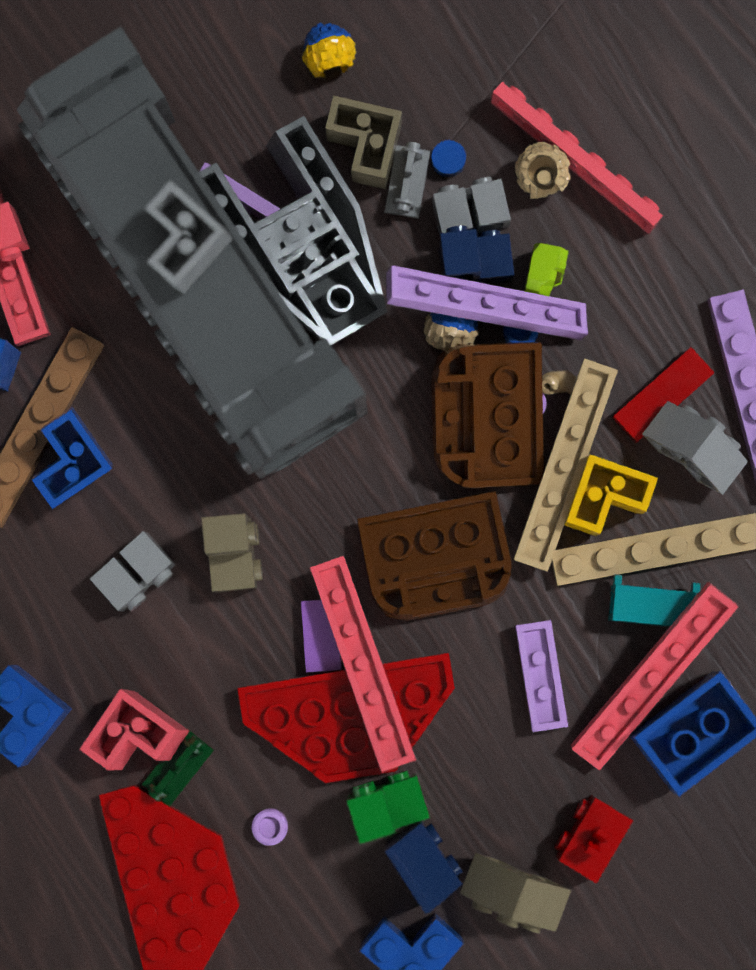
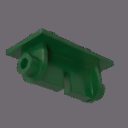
(172, 776)

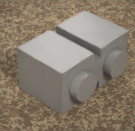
(487, 202)
(121, 585)

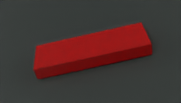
(671, 385)

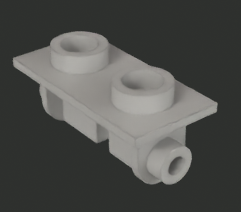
(407, 180)

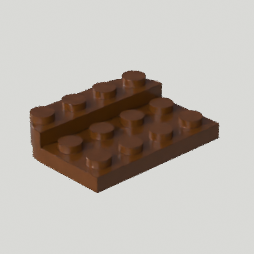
(489, 414)
(437, 557)

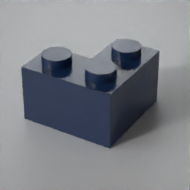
(476, 258)

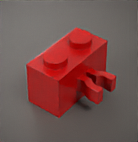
(592, 838)

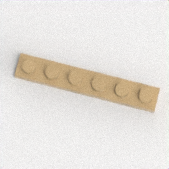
(565, 465)
(654, 549)

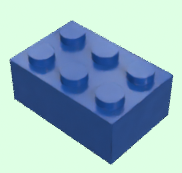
(696, 732)

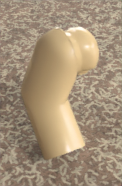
(558, 382)

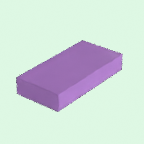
(319, 641)

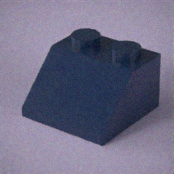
(424, 865)

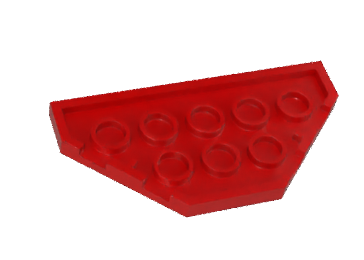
(321, 723)
(171, 879)

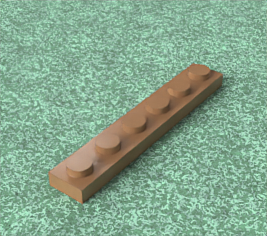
(49, 401)

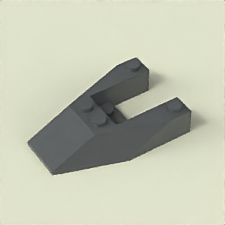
(316, 245)

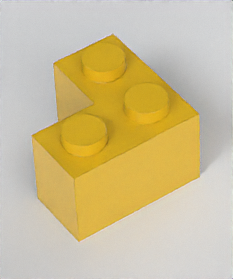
(604, 485)

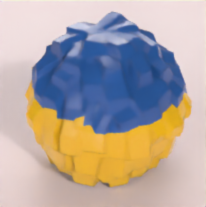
(327, 48)

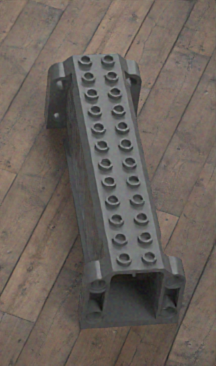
(235, 336)

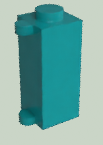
(646, 604)

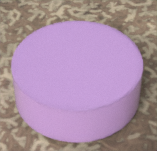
(269, 826)

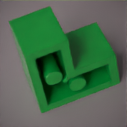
(386, 807)

